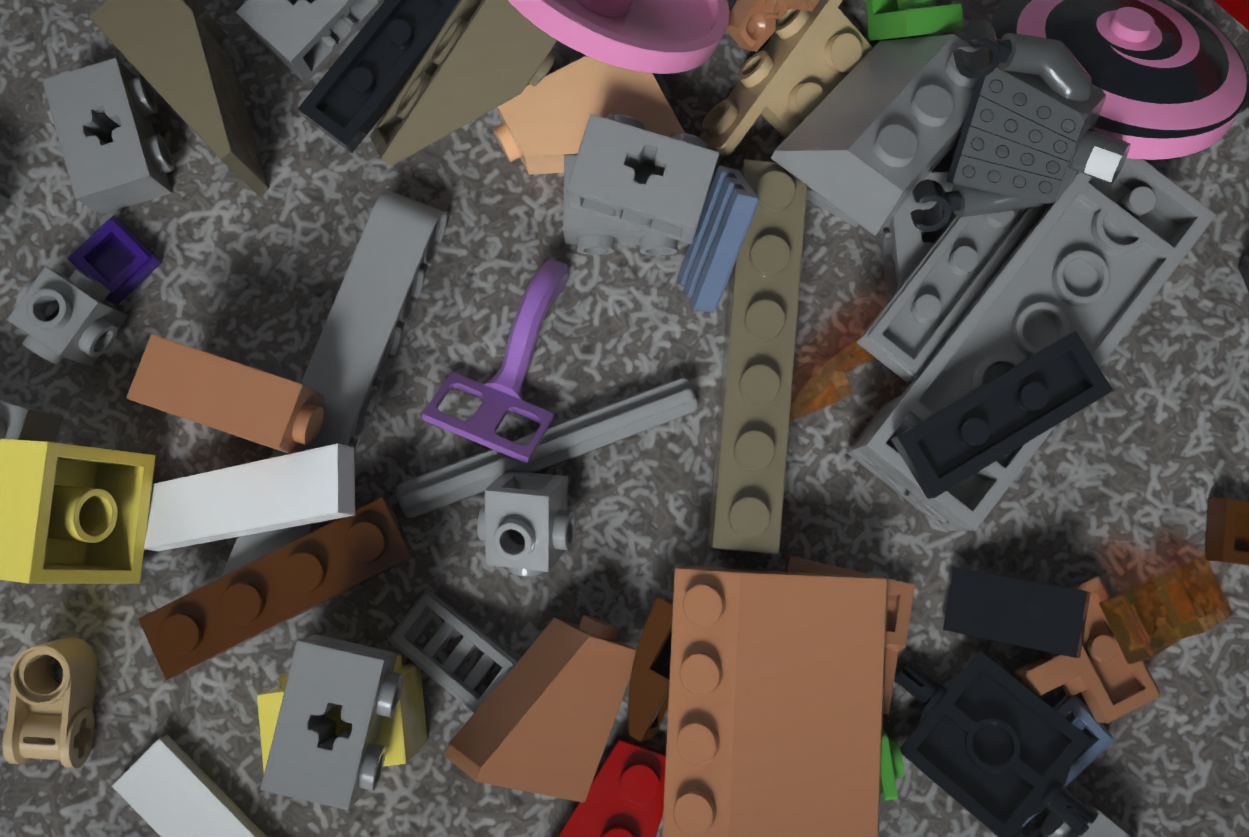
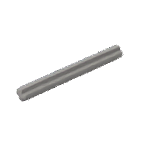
(558, 445)

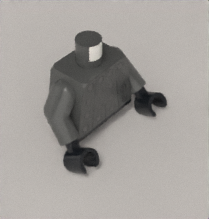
(1022, 130)

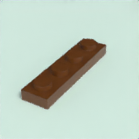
(276, 588)

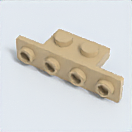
(788, 76)

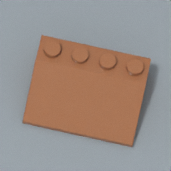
(775, 704)

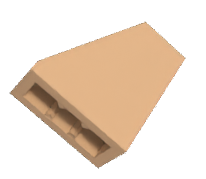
(553, 115)

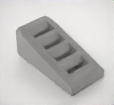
(446, 674)

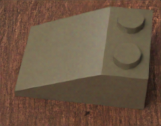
(182, 59)
(471, 67)

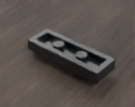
(374, 69)
(1001, 415)

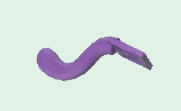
(504, 391)

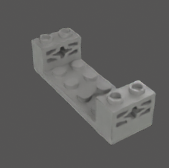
(1079, 269)

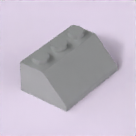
(882, 128)

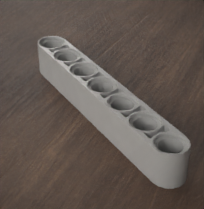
(359, 336)

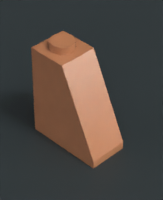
(227, 396)
(549, 713)

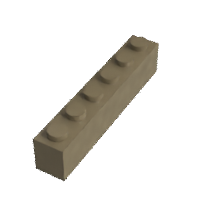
(758, 367)

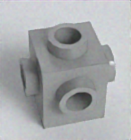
(66, 317)
(526, 522)

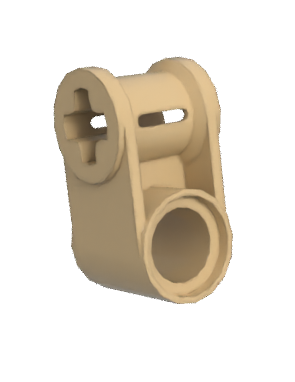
(47, 716)

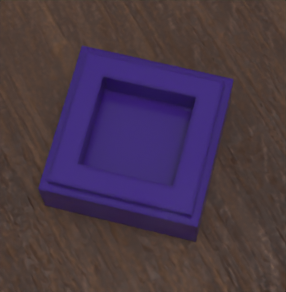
(115, 259)

